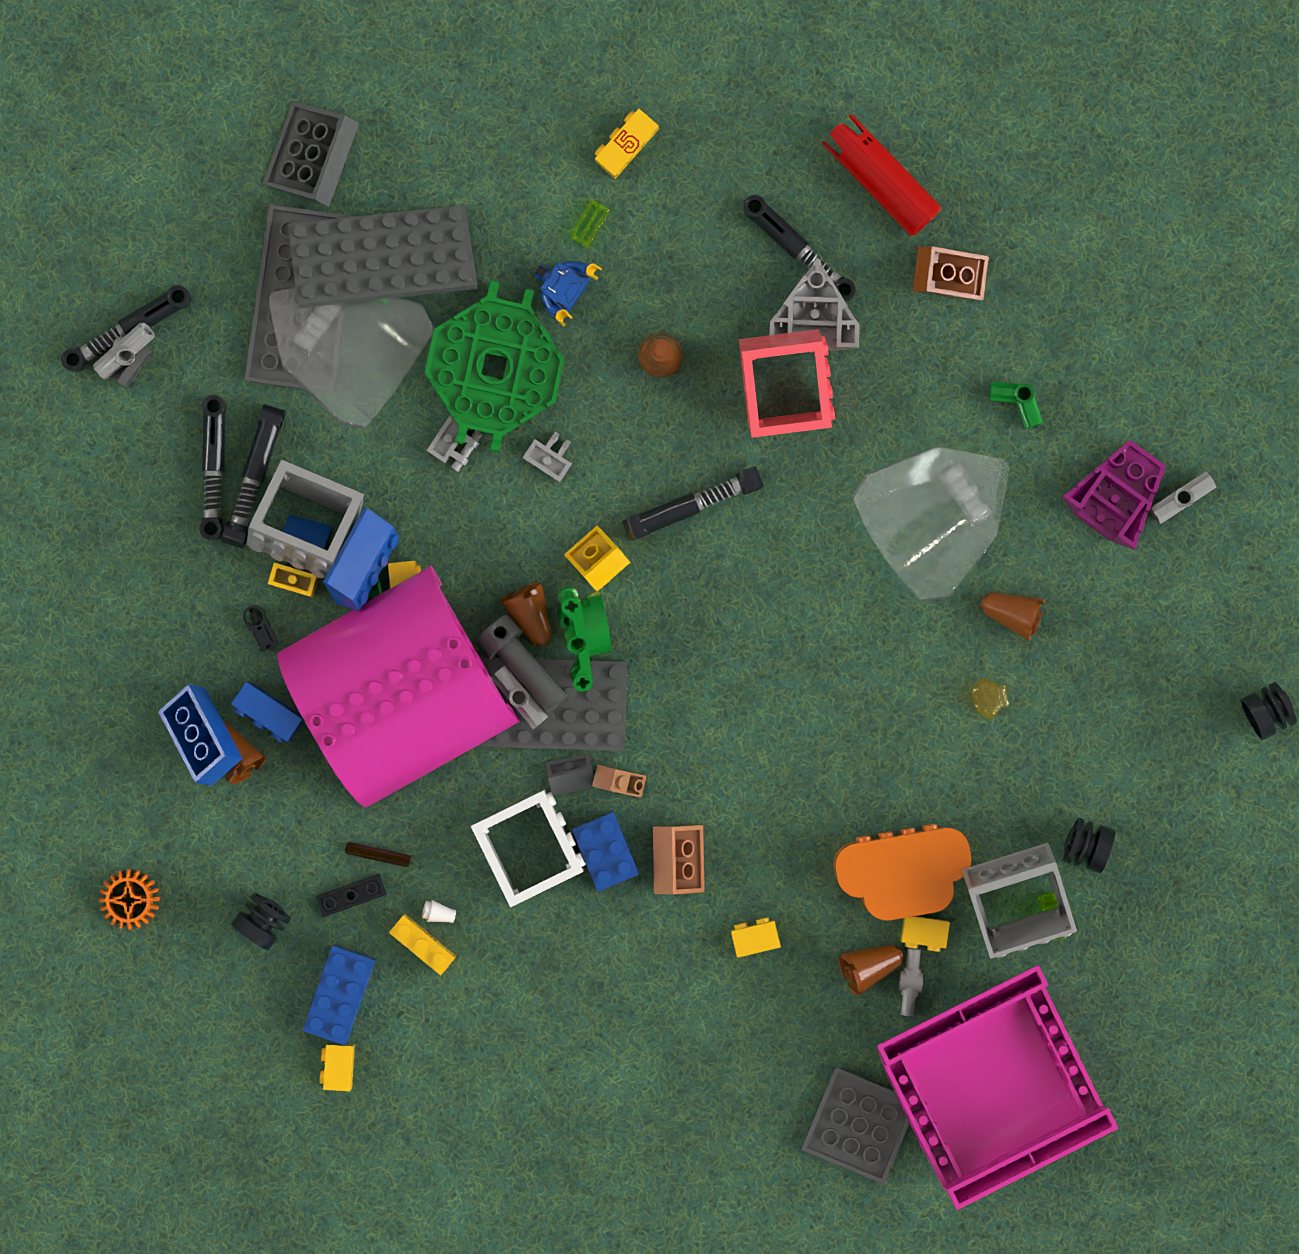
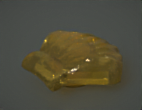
(989, 698)

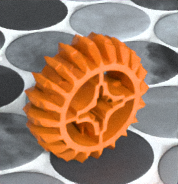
(129, 889)

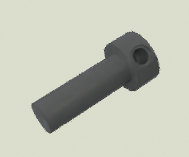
(520, 662)

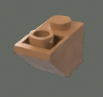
(619, 781)

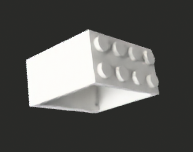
(565, 839)

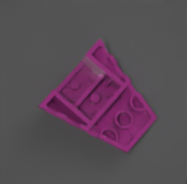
(1118, 494)

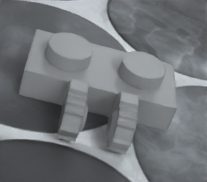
(547, 460)

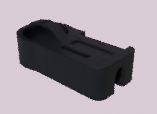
(262, 630)

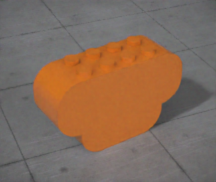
(903, 871)

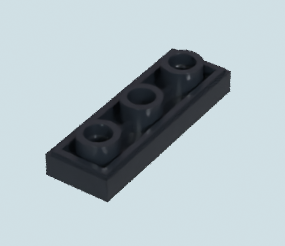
(364, 890)

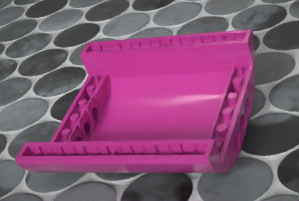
(394, 689)
(994, 1088)

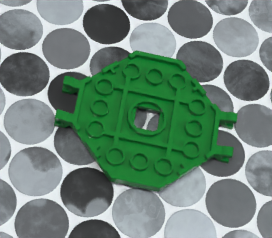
(503, 331)

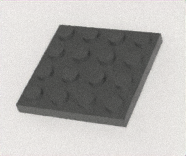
(857, 1126)

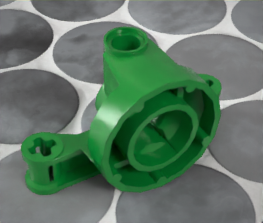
(585, 632)

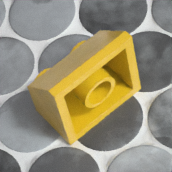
(597, 558)

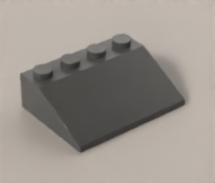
(311, 153)

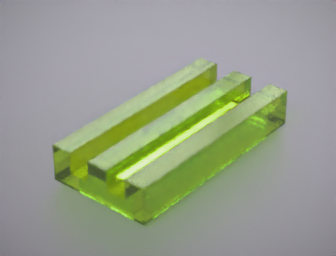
(598, 207)

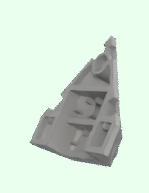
(818, 305)

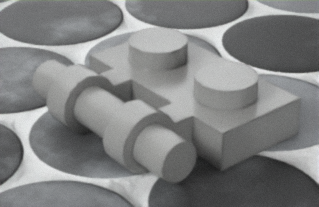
(444, 446)

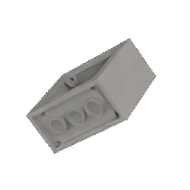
(319, 490)
(1029, 930)

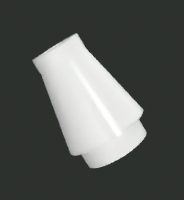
(437, 912)

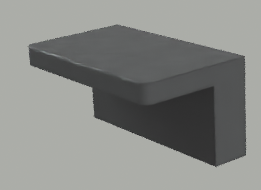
(127, 373)
(570, 774)

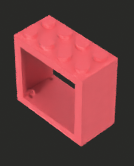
(786, 344)

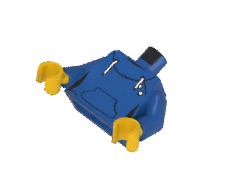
(564, 286)

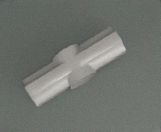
(123, 350)
(1194, 489)
(509, 685)

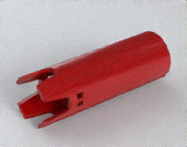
(883, 177)

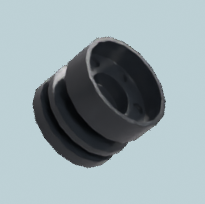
(1272, 709)
(1089, 845)
(262, 919)

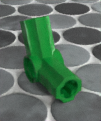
(1027, 408)

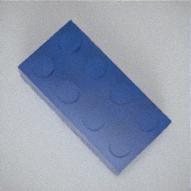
(200, 735)
(339, 994)

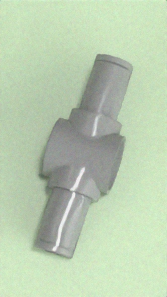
(910, 982)

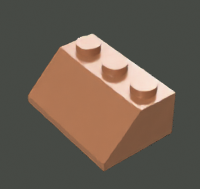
(678, 859)

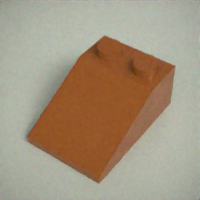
(950, 273)

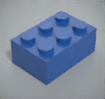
(267, 712)
(605, 851)

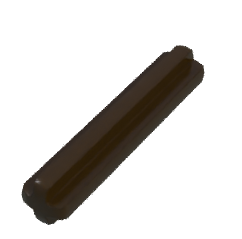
(377, 854)

